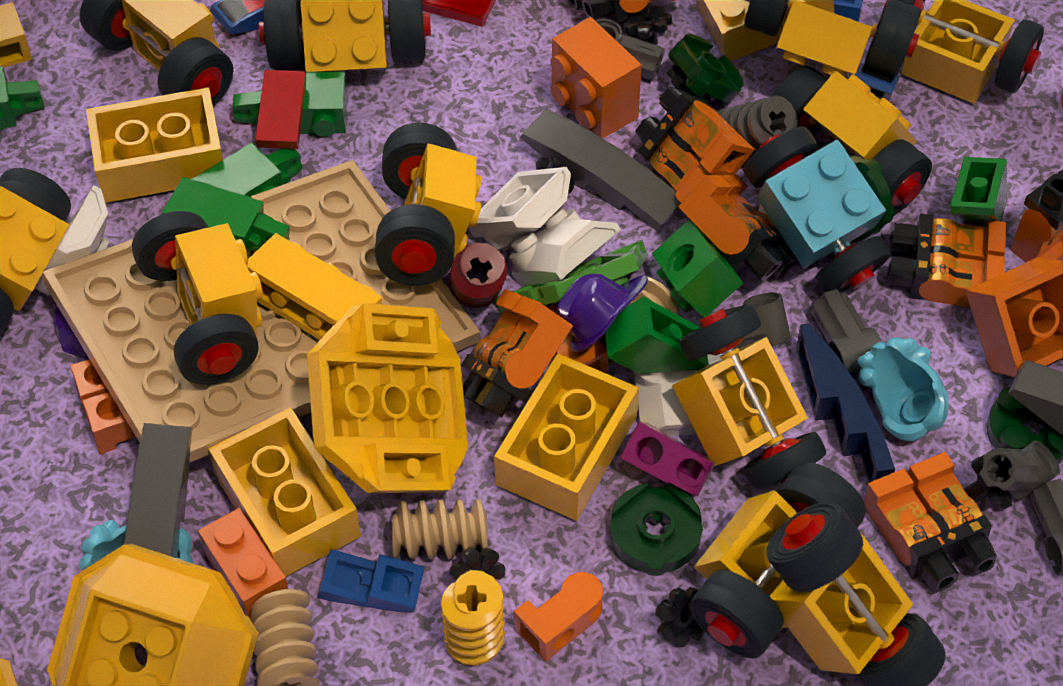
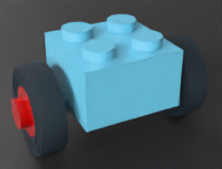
(819, 206)

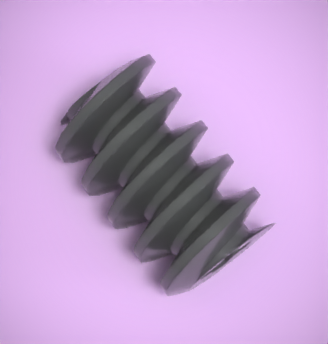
(760, 120)

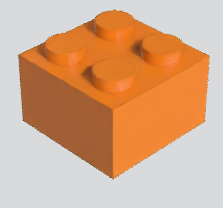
(595, 78)
(1020, 315)

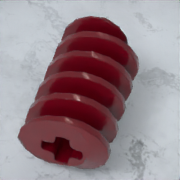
(481, 259)

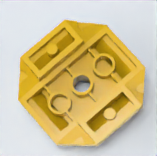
(389, 399)
(167, 605)

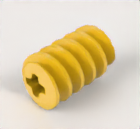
(473, 618)

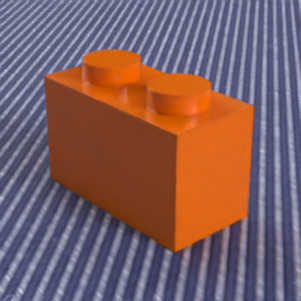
(241, 558)

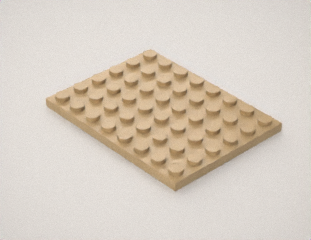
(134, 321)

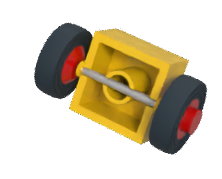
(966, 43)
(213, 291)
(744, 399)

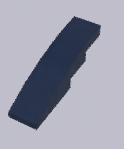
(839, 398)

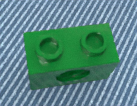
(695, 270)

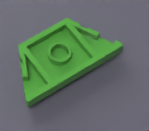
(613, 265)

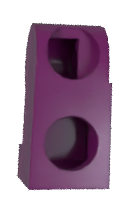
(667, 458)

